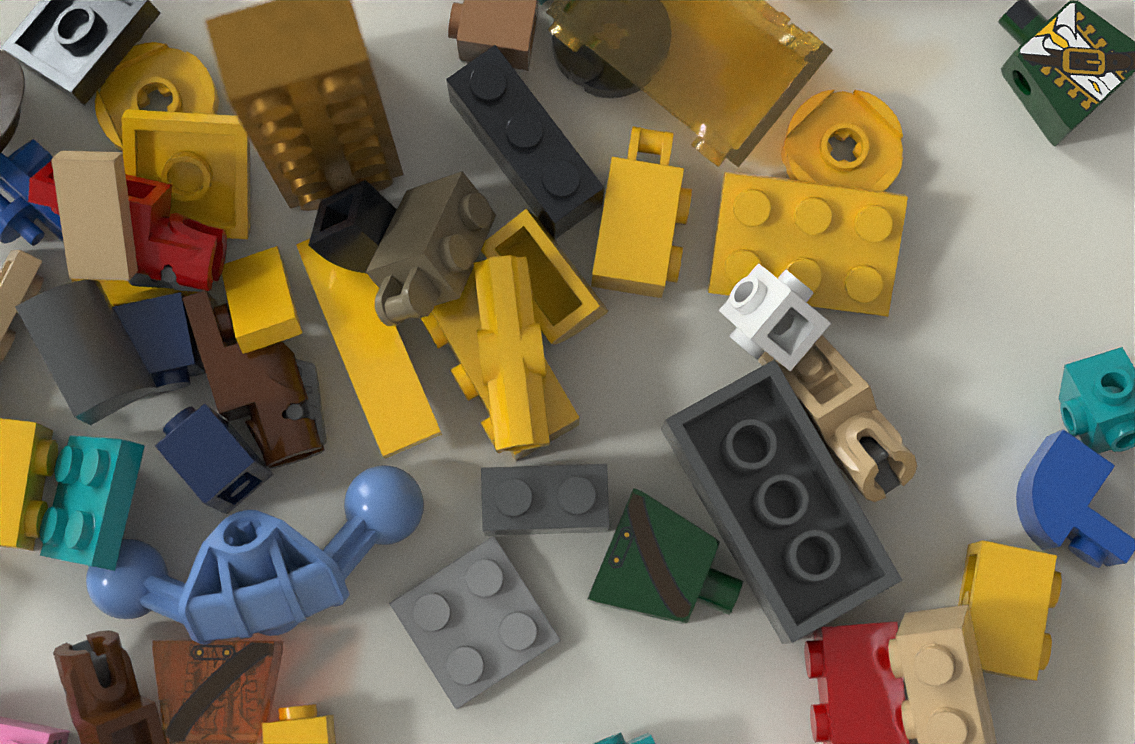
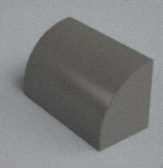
(86, 349)

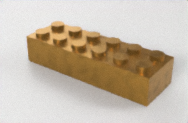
(306, 96)

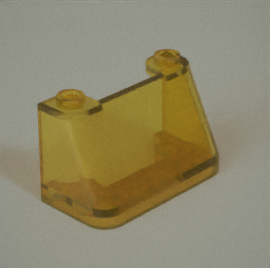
(708, 62)

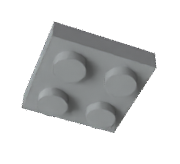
(474, 622)

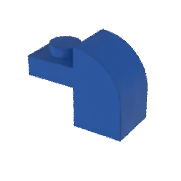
(1056, 497)

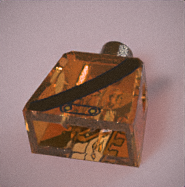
(216, 689)

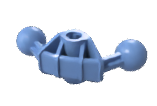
(259, 569)

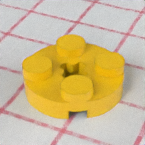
(149, 69)
(844, 116)

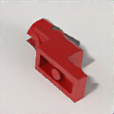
(168, 247)

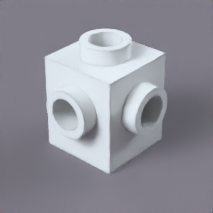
(773, 316)

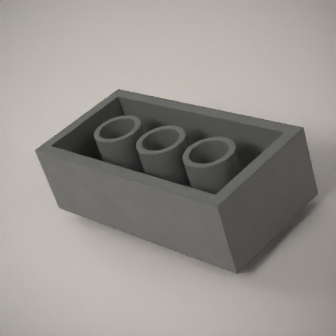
(780, 503)

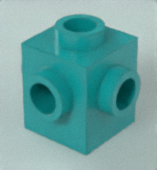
(1100, 401)

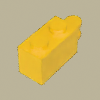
(640, 219)

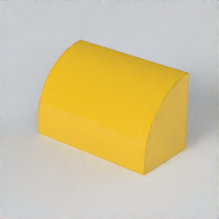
(561, 295)

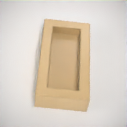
(95, 215)

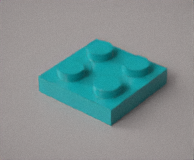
(91, 500)

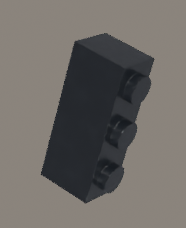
(525, 142)

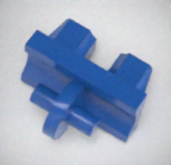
(19, 216)

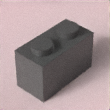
(544, 499)

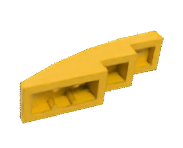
(372, 356)

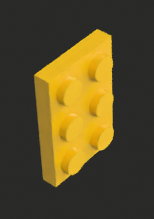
(824, 234)

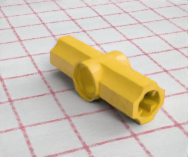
(511, 353)

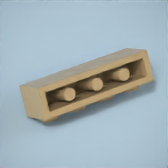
(942, 678)

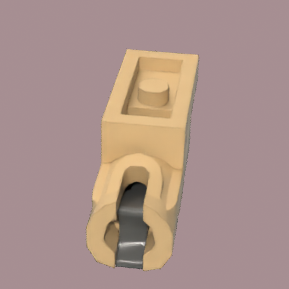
(849, 421)

